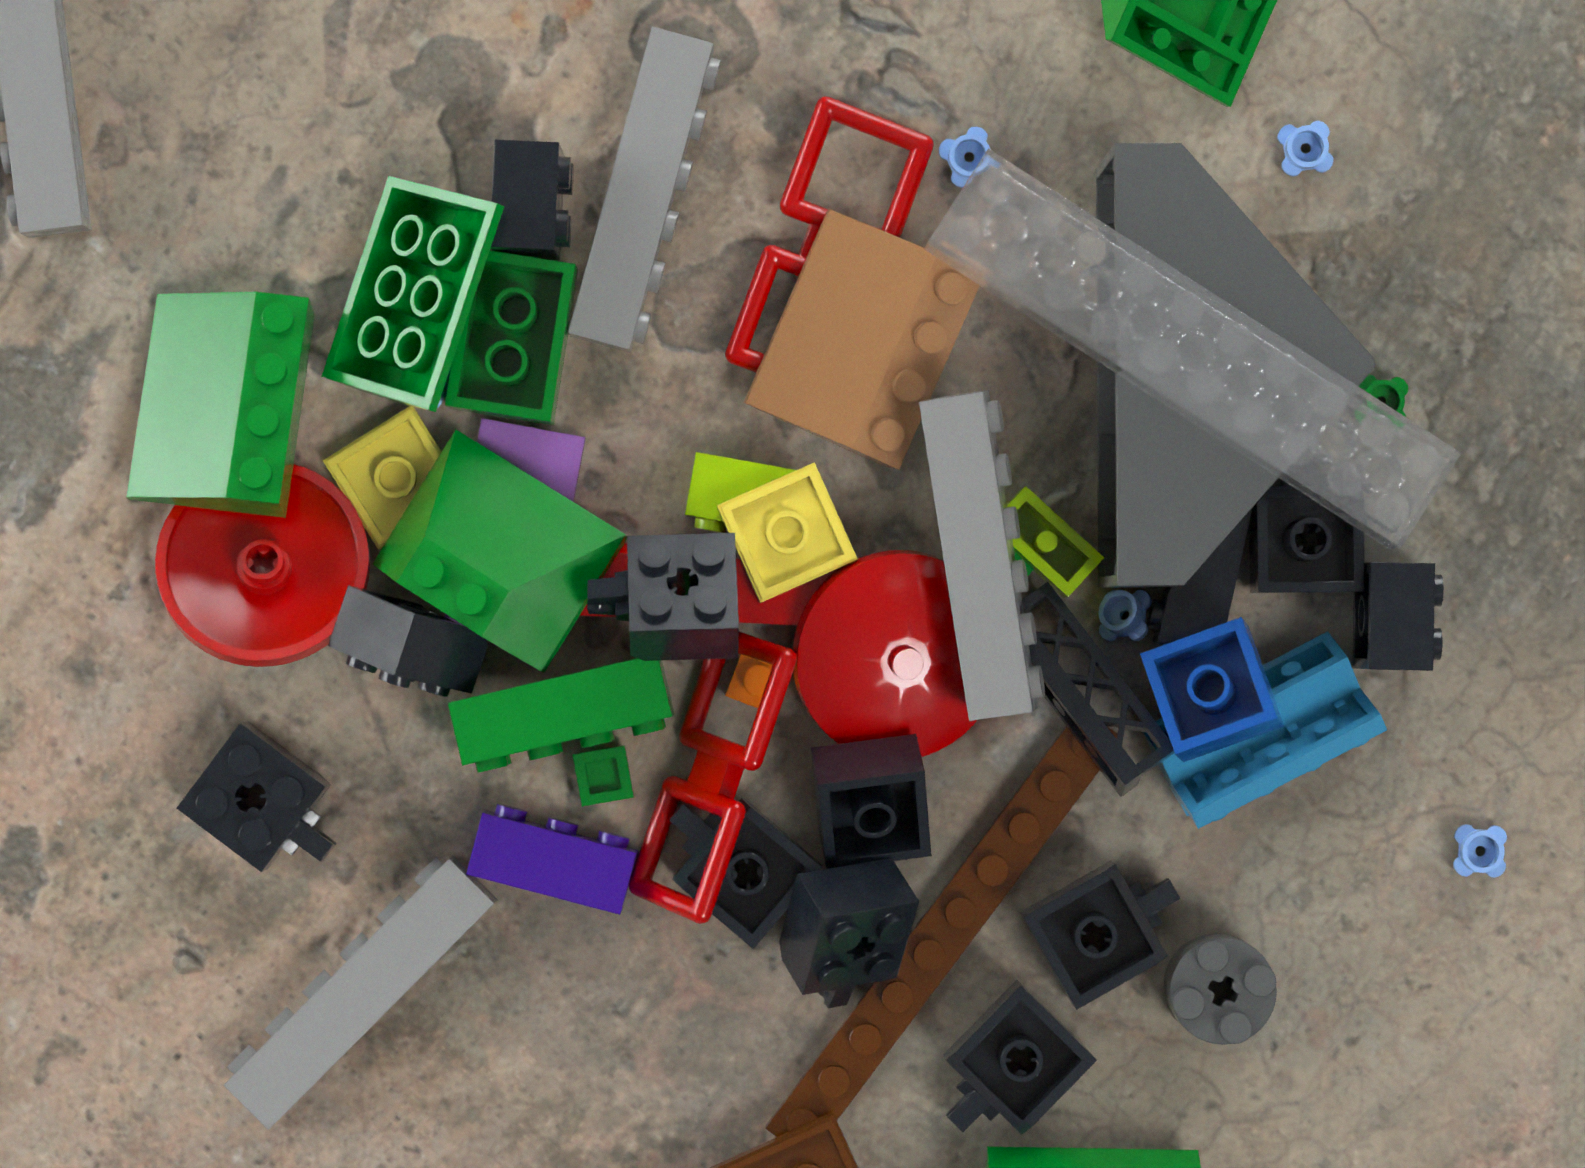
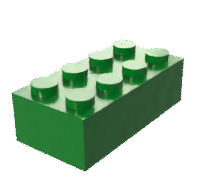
(561, 710)

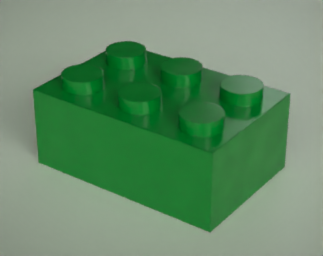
(514, 339)

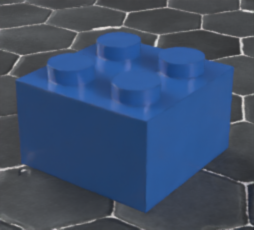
(1212, 690)

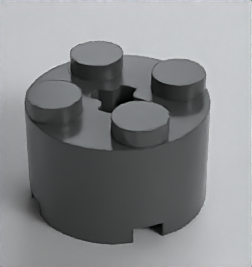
(1230, 1017)

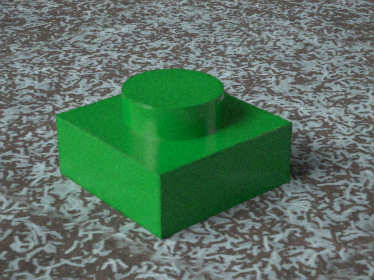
(603, 775)

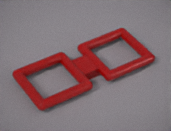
(794, 206)
(712, 781)

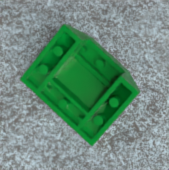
(1191, 40)
(499, 551)

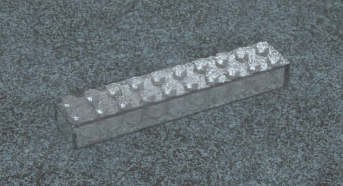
(1192, 350)

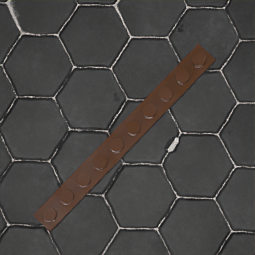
(941, 935)

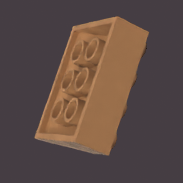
(862, 340)

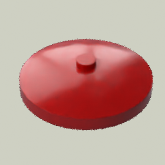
(262, 583)
(883, 653)

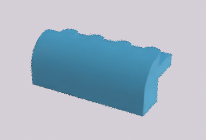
(1321, 718)

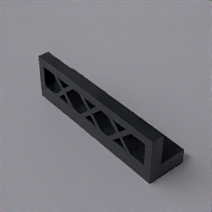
(1076, 710)

